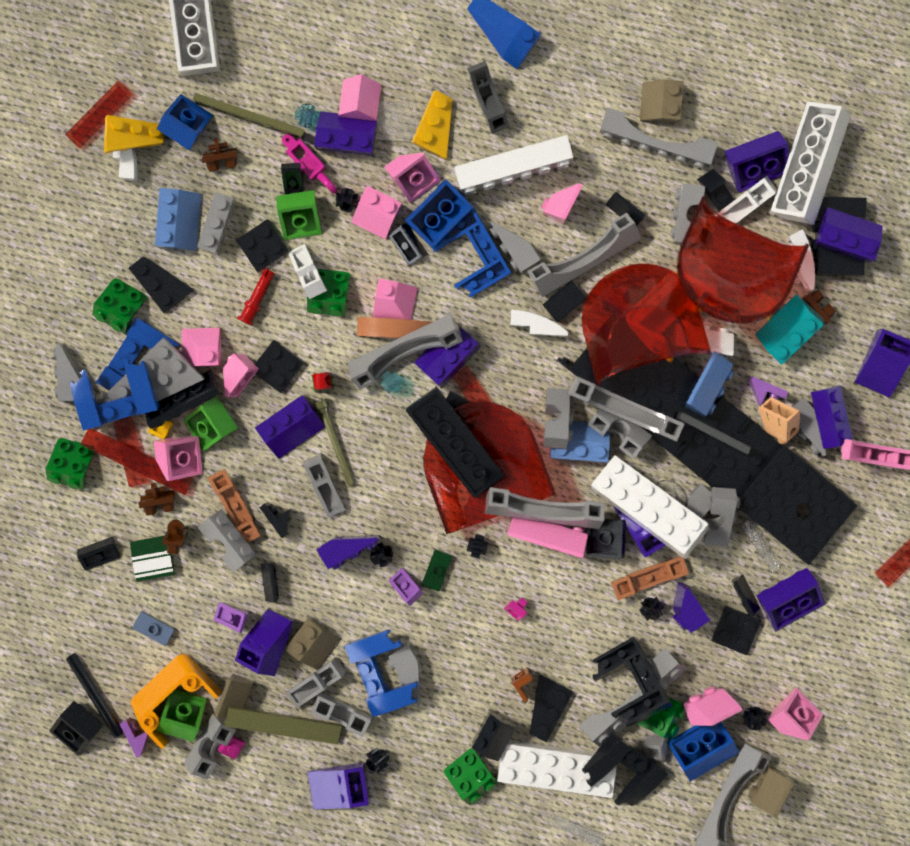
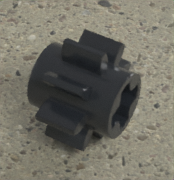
(346, 200)
(477, 546)
(381, 555)
(651, 608)
(755, 718)
(377, 760)

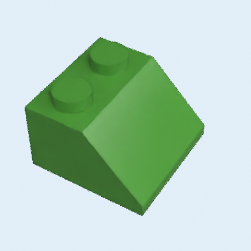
(298, 215)
(210, 423)
(182, 715)

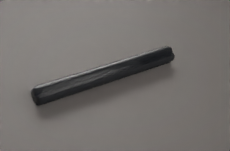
(94, 695)

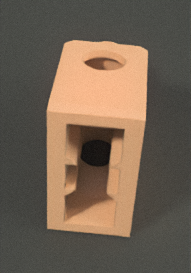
(780, 419)

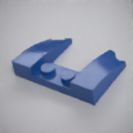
(495, 264)
(138, 336)
(94, 414)
(380, 698)

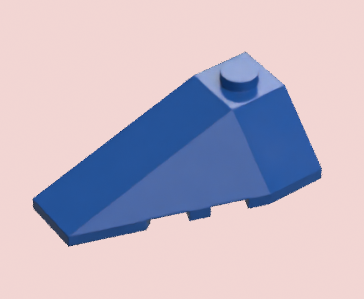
(505, 31)

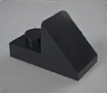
(292, 178)
(716, 189)
(279, 523)

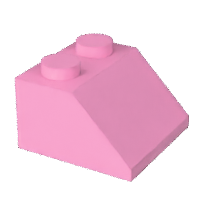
(376, 212)
(710, 707)

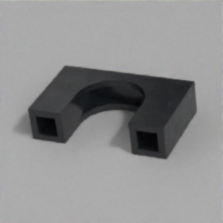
(828, 261)

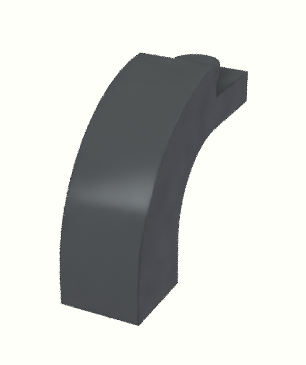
(487, 97)

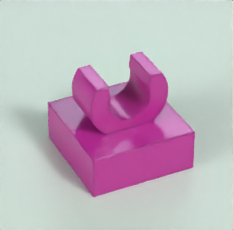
(516, 608)

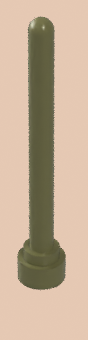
(322, 407)

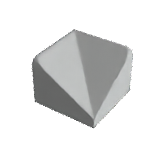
(655, 748)

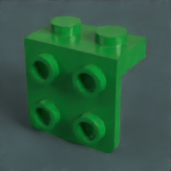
(334, 299)
(118, 305)
(69, 464)
(666, 722)
(470, 777)

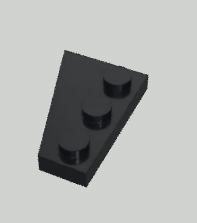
(160, 284)
(548, 706)

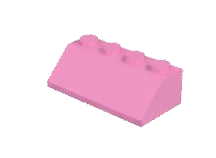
(550, 535)

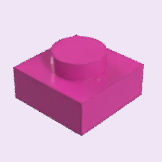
(233, 747)

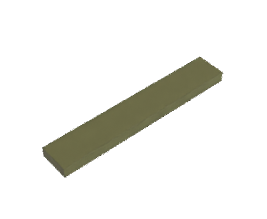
(249, 116)
(283, 725)

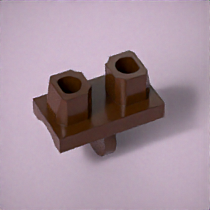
(211, 159)
(812, 300)
(157, 496)
(175, 536)

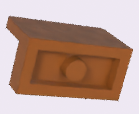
(520, 680)

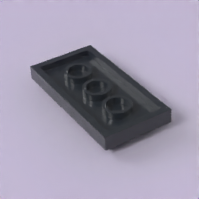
(183, 400)

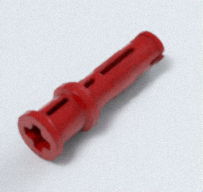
(252, 306)

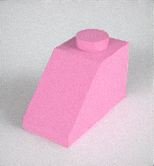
(237, 374)

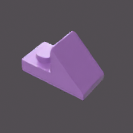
(761, 388)
(406, 586)
(231, 616)
(136, 741)

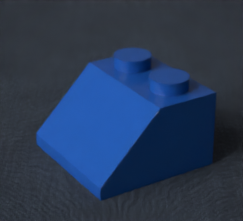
(184, 121)

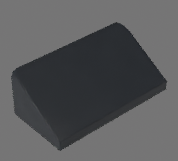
(621, 206)
(407, 244)
(564, 301)
(98, 553)
(270, 582)
(745, 594)

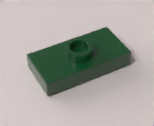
(437, 570)

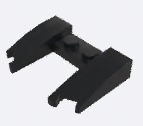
(654, 696)
(617, 750)

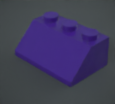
(345, 134)
(757, 159)
(849, 235)
(444, 363)
(831, 416)
(290, 426)
(791, 599)
(687, 610)

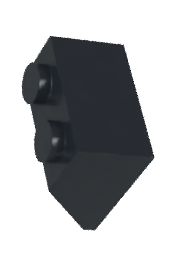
(76, 727)
(493, 736)

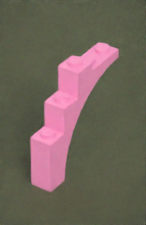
(876, 454)

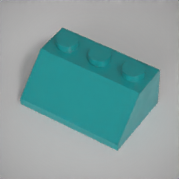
(789, 329)

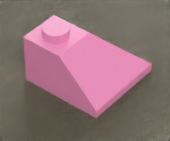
(412, 175)
(561, 202)
(394, 300)
(202, 346)
(178, 457)
(796, 716)

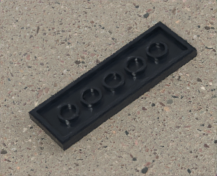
(455, 442)

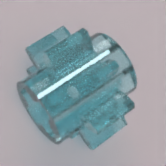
(306, 115)
(391, 382)

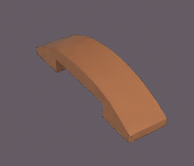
(387, 327)
(234, 505)
(649, 577)

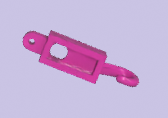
(309, 163)

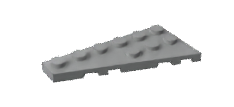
(168, 373)

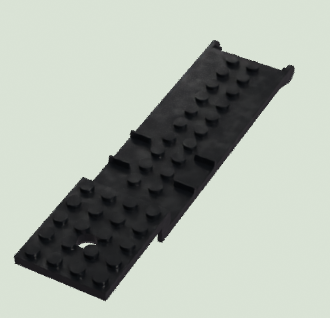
(766, 479)

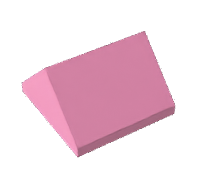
(360, 98)

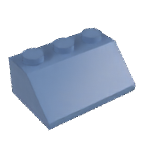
(178, 219)
(710, 385)
(585, 444)

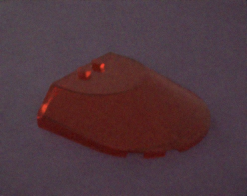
(735, 270)
(640, 319)
(512, 448)

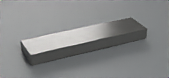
(713, 433)

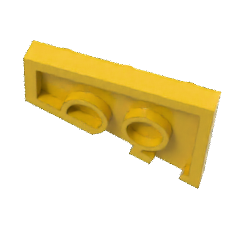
(435, 126)
(129, 134)

